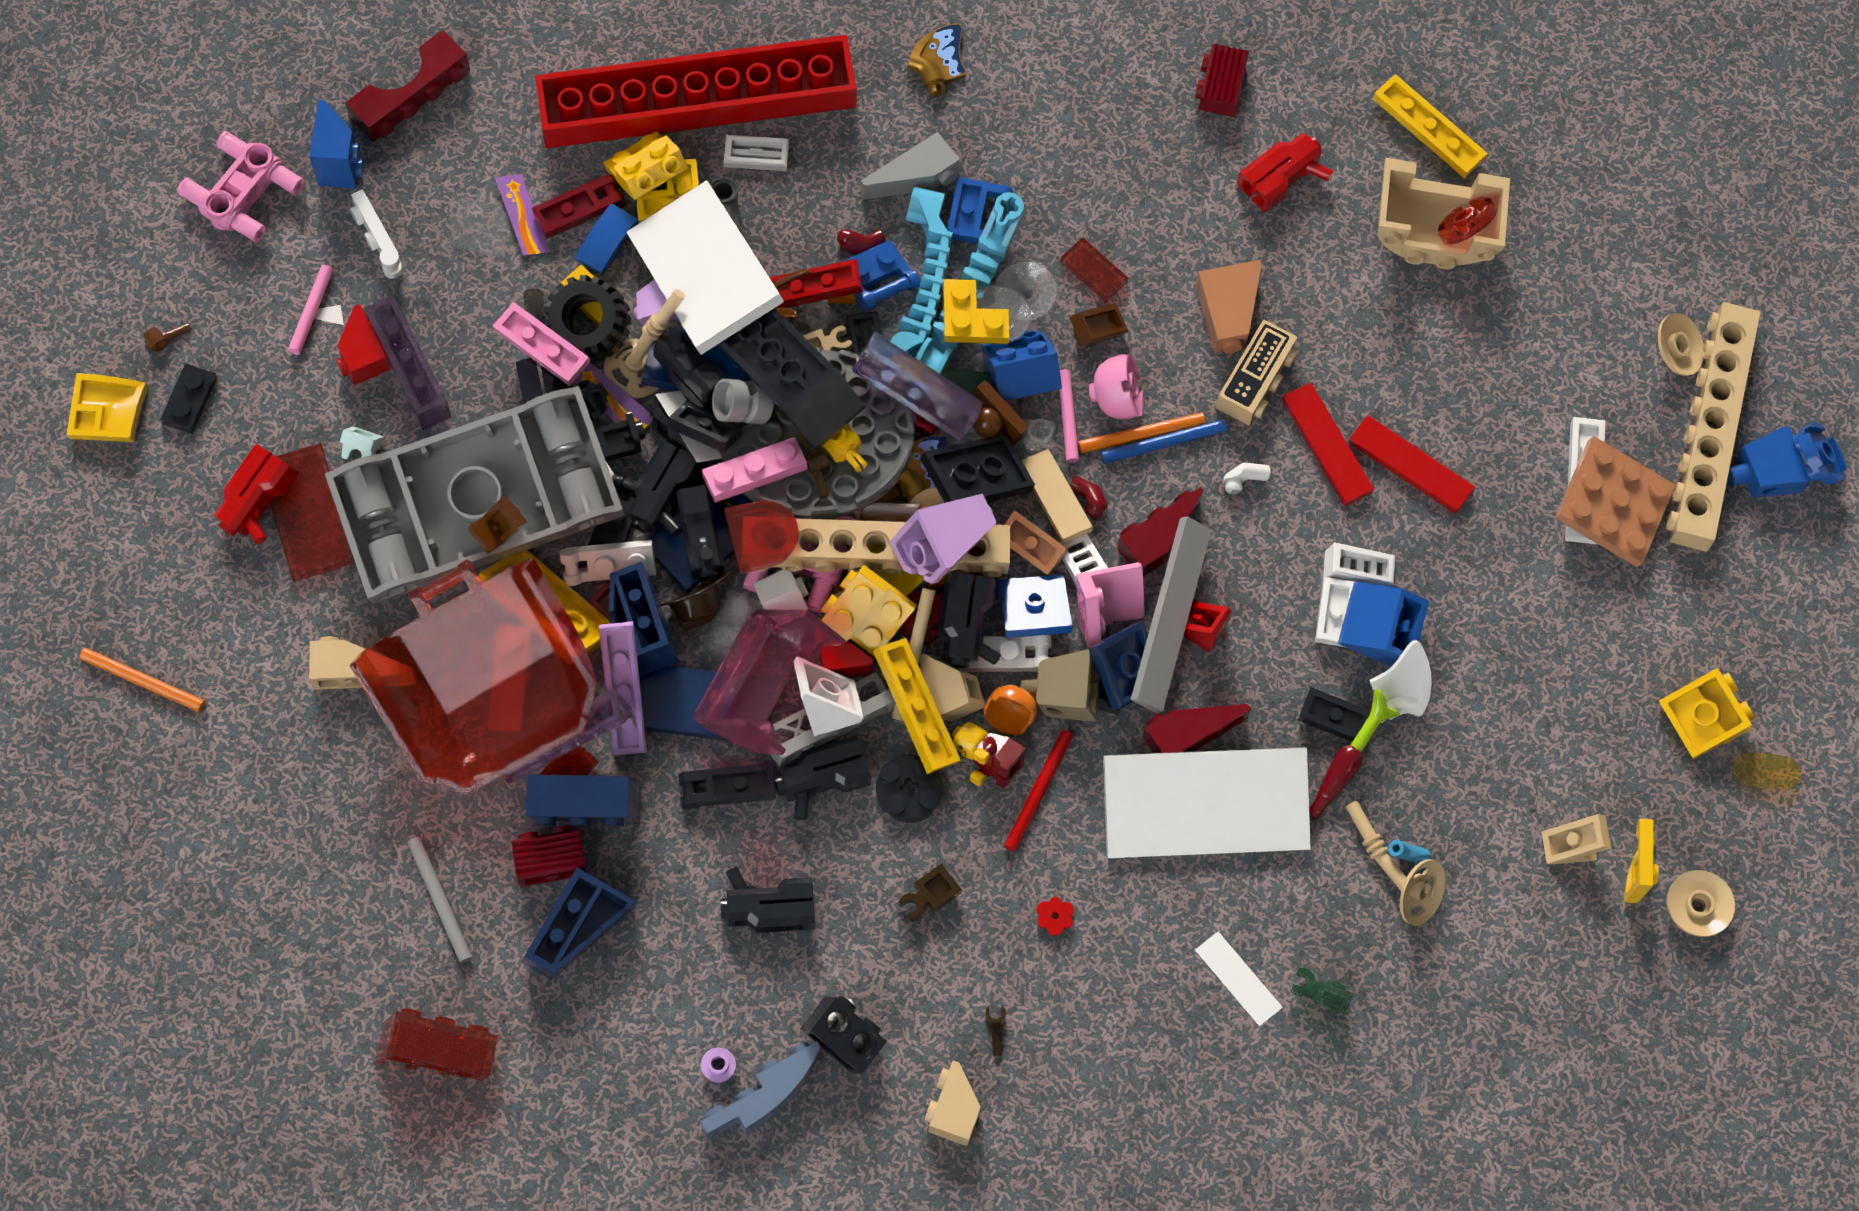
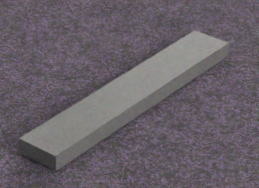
(1171, 614)

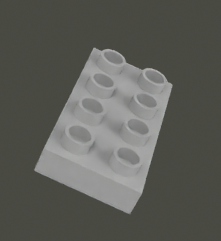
(414, 504)

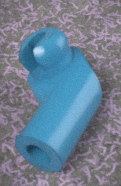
(1409, 852)

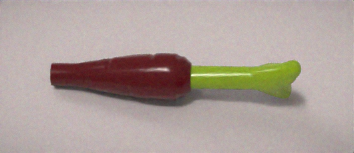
(1350, 757)

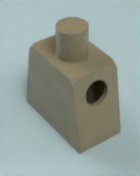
(1066, 687)

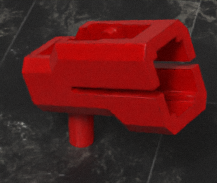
(1281, 167)
(251, 491)

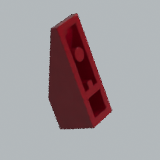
(1192, 728)

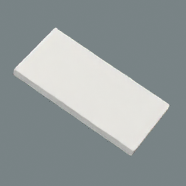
(705, 256)
(1206, 802)

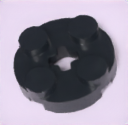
(898, 803)

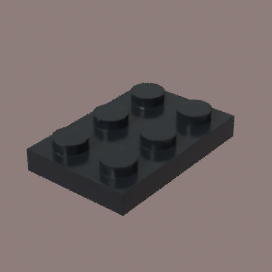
(978, 467)

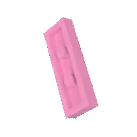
(541, 343)
(754, 469)

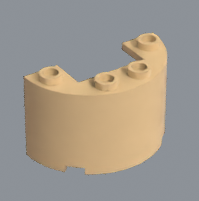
(1416, 207)

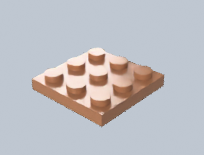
(1615, 501)

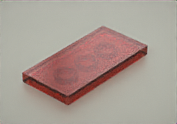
(309, 518)

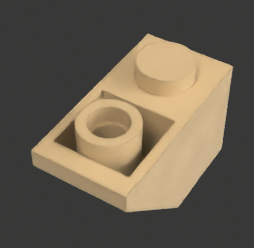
(952, 688)
(956, 1109)

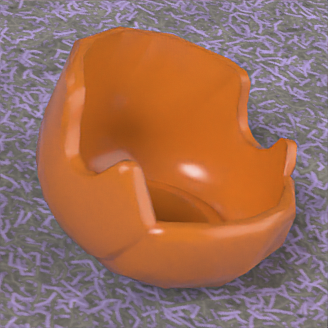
(1010, 709)

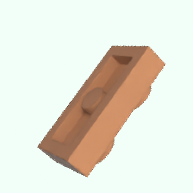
(1034, 544)

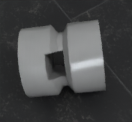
(741, 401)

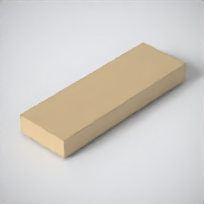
(1057, 497)

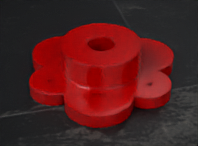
(1055, 907)

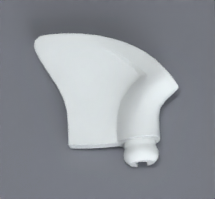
(1407, 681)

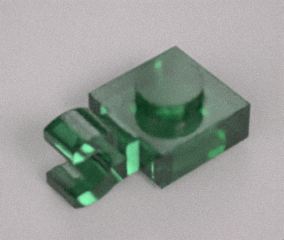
(1327, 994)

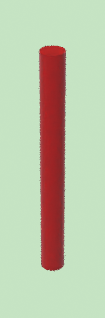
(1038, 790)

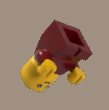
(993, 753)

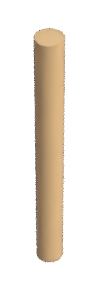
(919, 631)

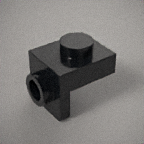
(621, 438)

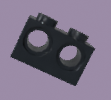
(839, 1042)

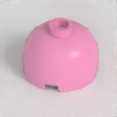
(1117, 388)

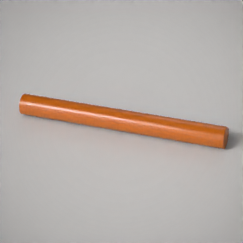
(1141, 432)
(142, 680)

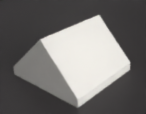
(827, 697)

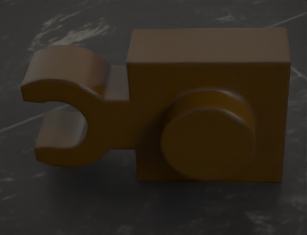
(934, 890)

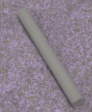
(439, 900)

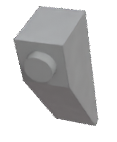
(923, 166)

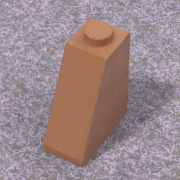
(1228, 303)

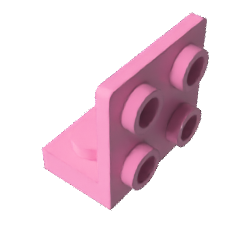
(1109, 597)

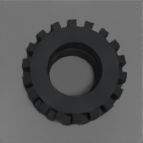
(576, 294)

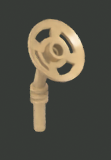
(636, 358)
(1415, 887)

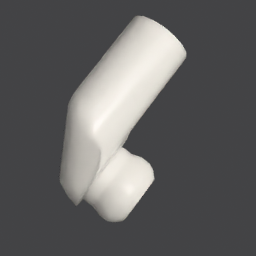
(1234, 479)

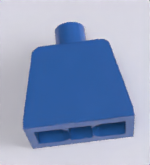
(1770, 466)

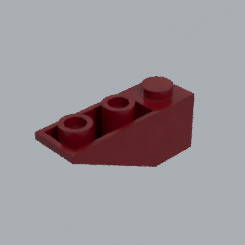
(1153, 539)

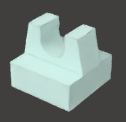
(359, 439)

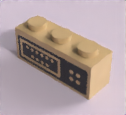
(1257, 373)

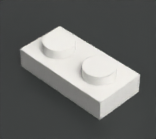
(1332, 610)

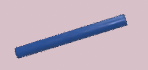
(1163, 441)

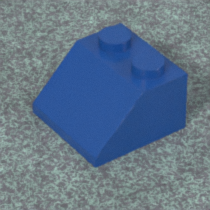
(334, 150)

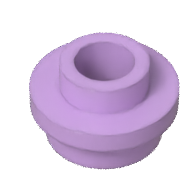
(726, 1072)

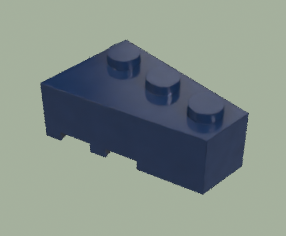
(636, 600)
(575, 923)

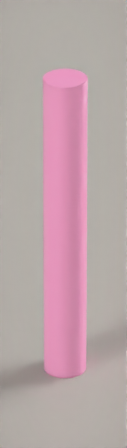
(310, 309)
(1068, 417)

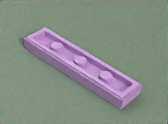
(622, 673)

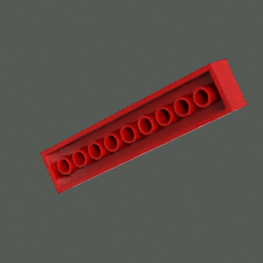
(696, 91)

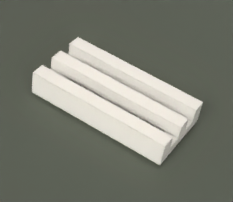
(754, 154)

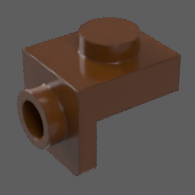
(497, 525)

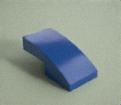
(605, 239)

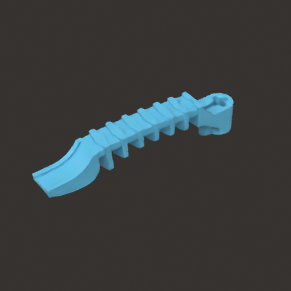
(926, 209)
(982, 268)

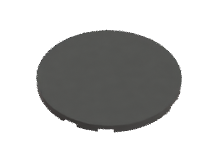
(886, 446)

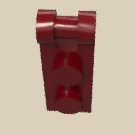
(577, 206)

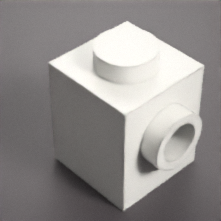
(781, 592)

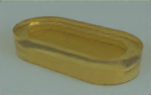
(1766, 771)

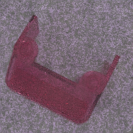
(757, 673)

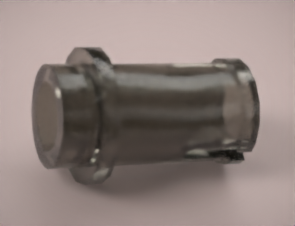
(534, 303)

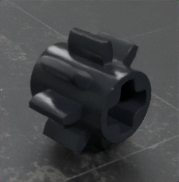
(594, 397)

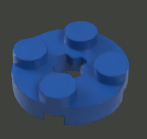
(1822, 456)

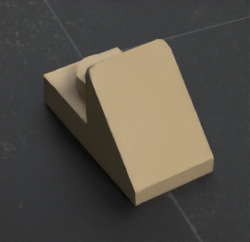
(1576, 840)

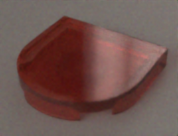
(761, 534)

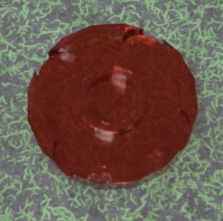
(1465, 223)

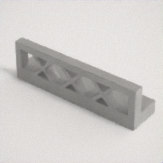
(806, 740)

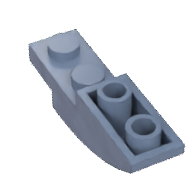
(777, 1087)

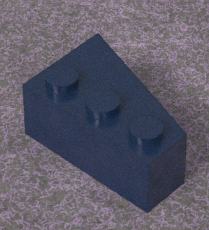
(583, 800)

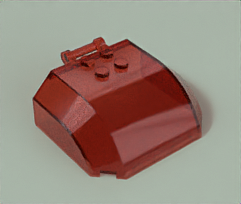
(480, 677)

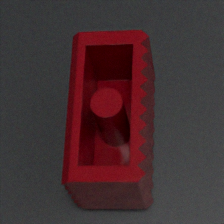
(1222, 81)
(548, 856)

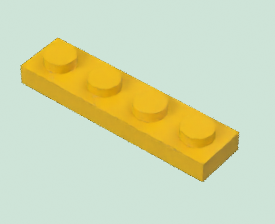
(1429, 126)
(916, 706)

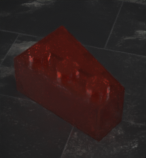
(437, 1045)

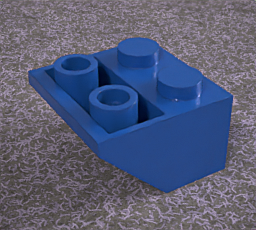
(1023, 366)
(1382, 621)

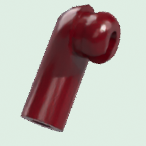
(858, 243)
(1092, 493)

